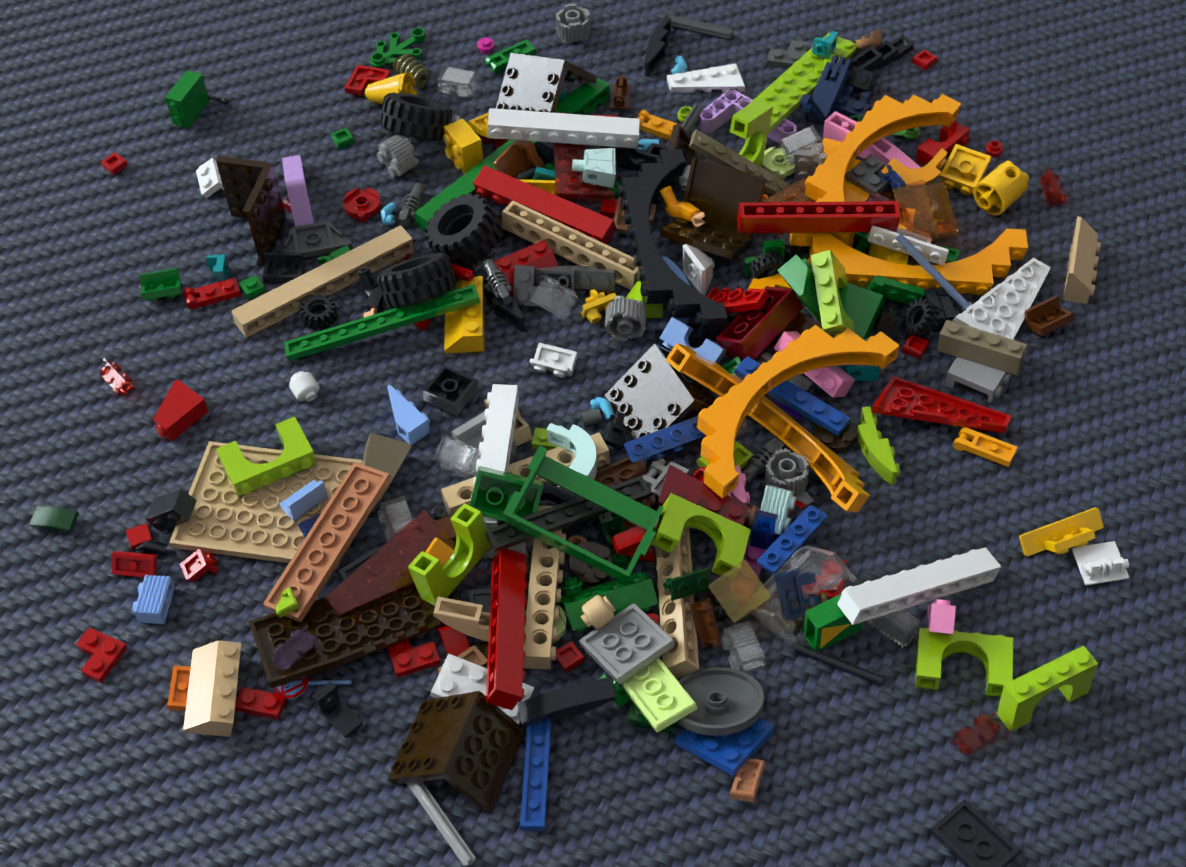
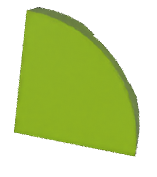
(287, 603)

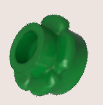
(572, 586)

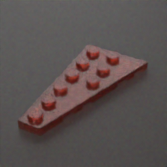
(570, 183)
(388, 567)

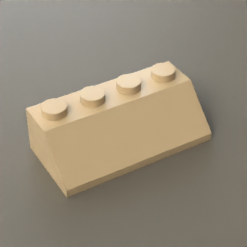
(1081, 263)
(212, 689)

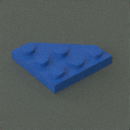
(727, 751)

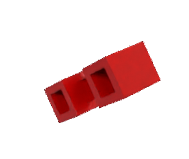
(948, 139)

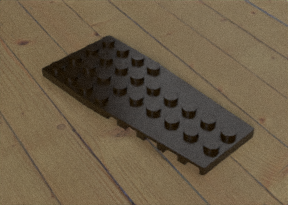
(344, 636)

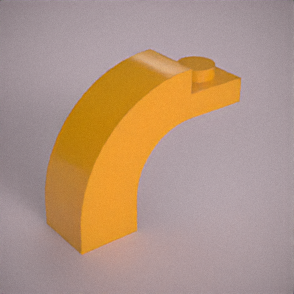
(927, 173)

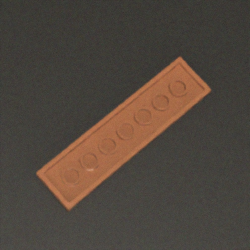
(329, 538)

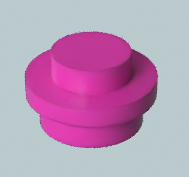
(486, 45)

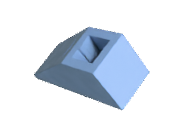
(409, 421)

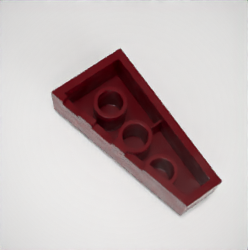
(700, 494)

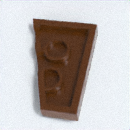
(620, 472)

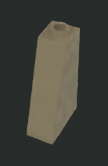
(384, 455)

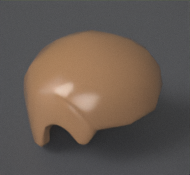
(875, 40)

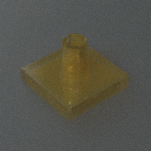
(739, 591)

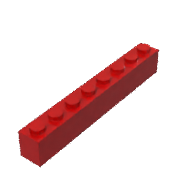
(505, 189)
(817, 216)
(507, 629)

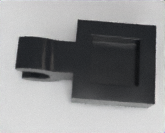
(614, 432)

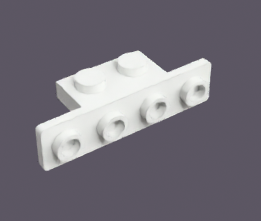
(921, 243)

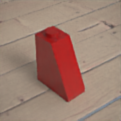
(179, 411)

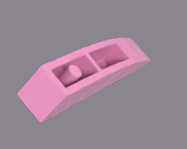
(838, 126)

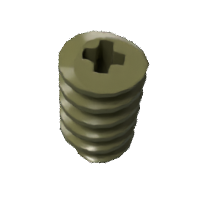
(409, 64)

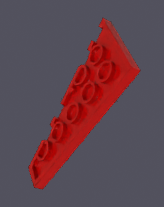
(922, 403)

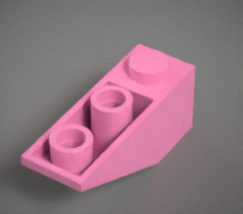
(941, 617)

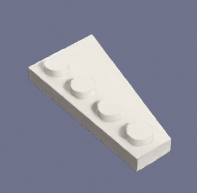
(719, 77)

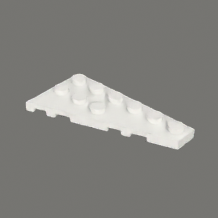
(1004, 306)

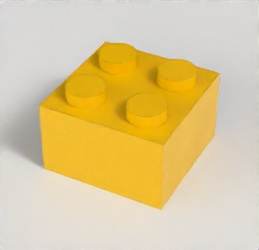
(462, 145)

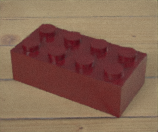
(757, 328)

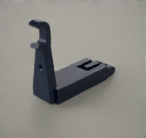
(827, 92)

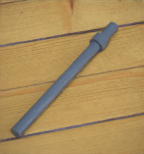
(933, 272)

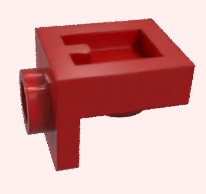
(198, 564)

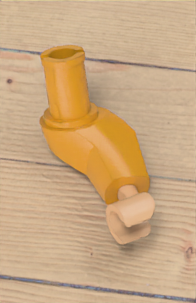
(681, 209)

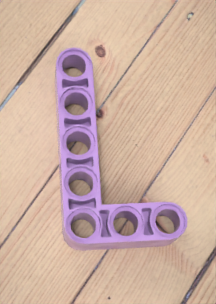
(730, 103)
(297, 190)

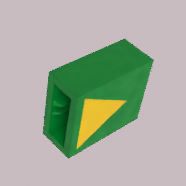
(827, 625)

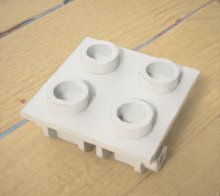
(1100, 563)

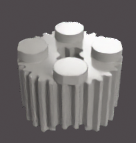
(573, 23)
(397, 155)
(625, 318)
(787, 471)

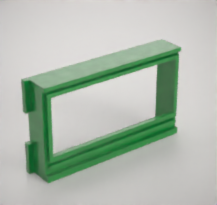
(592, 492)

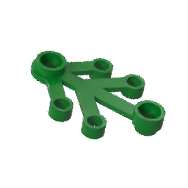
(379, 59)

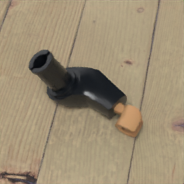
(371, 292)

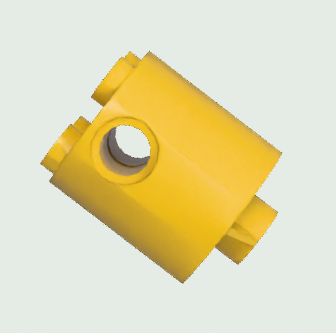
(1000, 188)

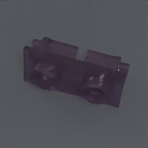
(286, 654)

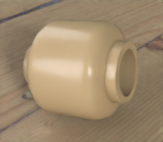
(598, 612)

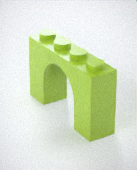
(753, 125)
(828, 278)
(250, 476)
(727, 535)
(471, 544)
(991, 650)
(1068, 673)

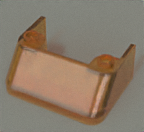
(927, 210)

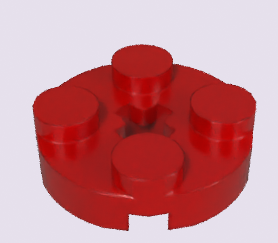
(364, 211)

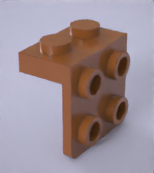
(518, 157)

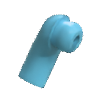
(680, 66)
(644, 144)
(386, 214)
(603, 405)

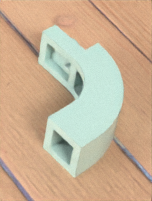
(577, 442)

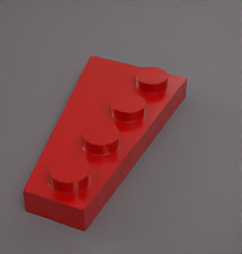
(738, 299)

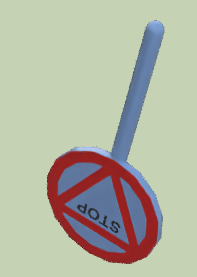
(297, 688)

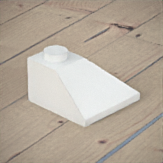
(697, 268)

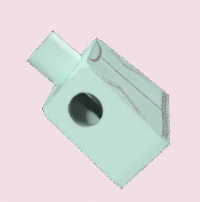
(597, 166)

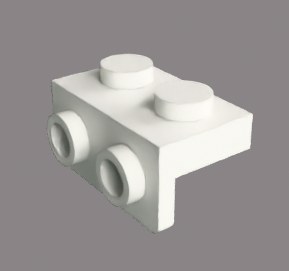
(209, 178)
(555, 360)

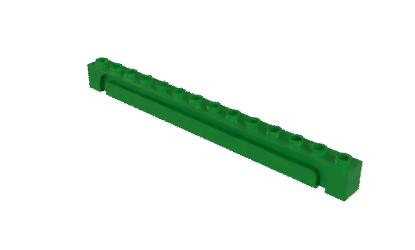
(579, 101)

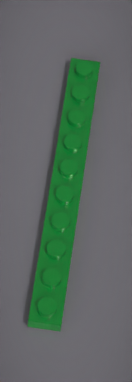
(380, 323)

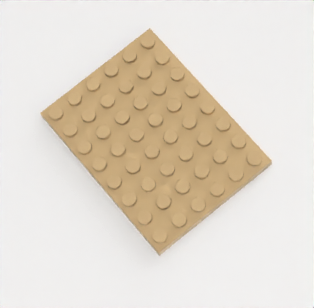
(252, 522)

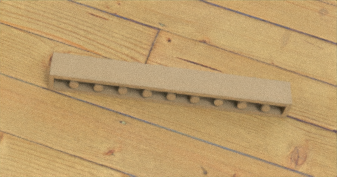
(322, 280)

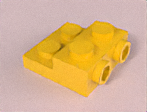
(964, 169)

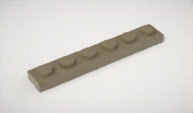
(723, 155)

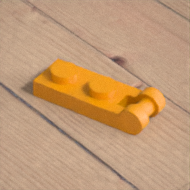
(655, 125)
(985, 446)

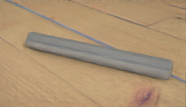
(443, 823)

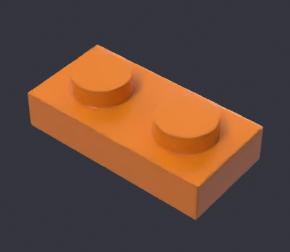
(179, 688)

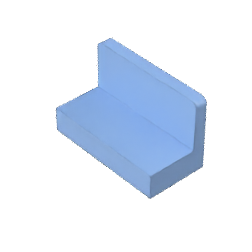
(304, 499)

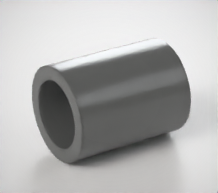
(591, 417)

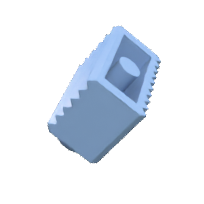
(154, 599)

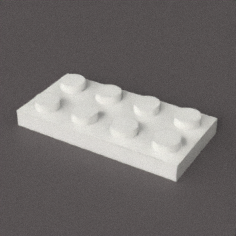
(462, 677)

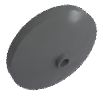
(724, 701)

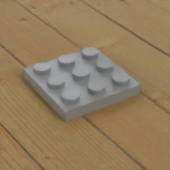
(627, 643)

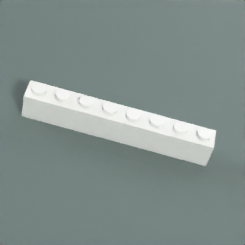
(563, 128)
(498, 432)
(918, 585)

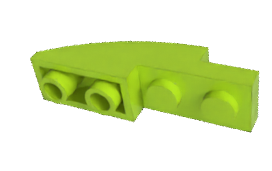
(875, 449)

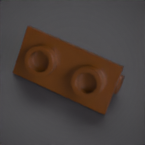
(620, 94)
(705, 623)

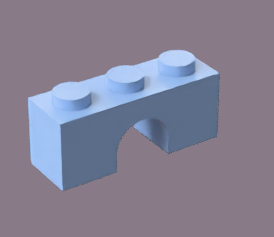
(679, 333)

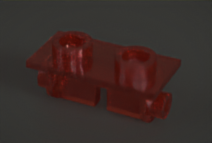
(1052, 188)
(122, 380)
(968, 737)

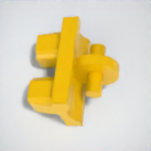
(596, 304)

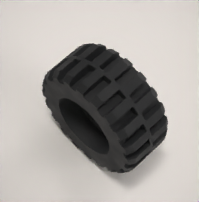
(415, 116)
(464, 229)
(416, 280)

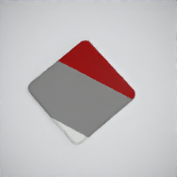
(803, 499)

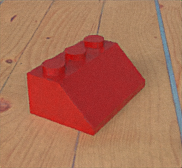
(534, 255)

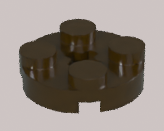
(837, 443)
(587, 575)

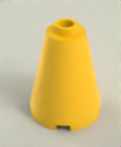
(399, 83)

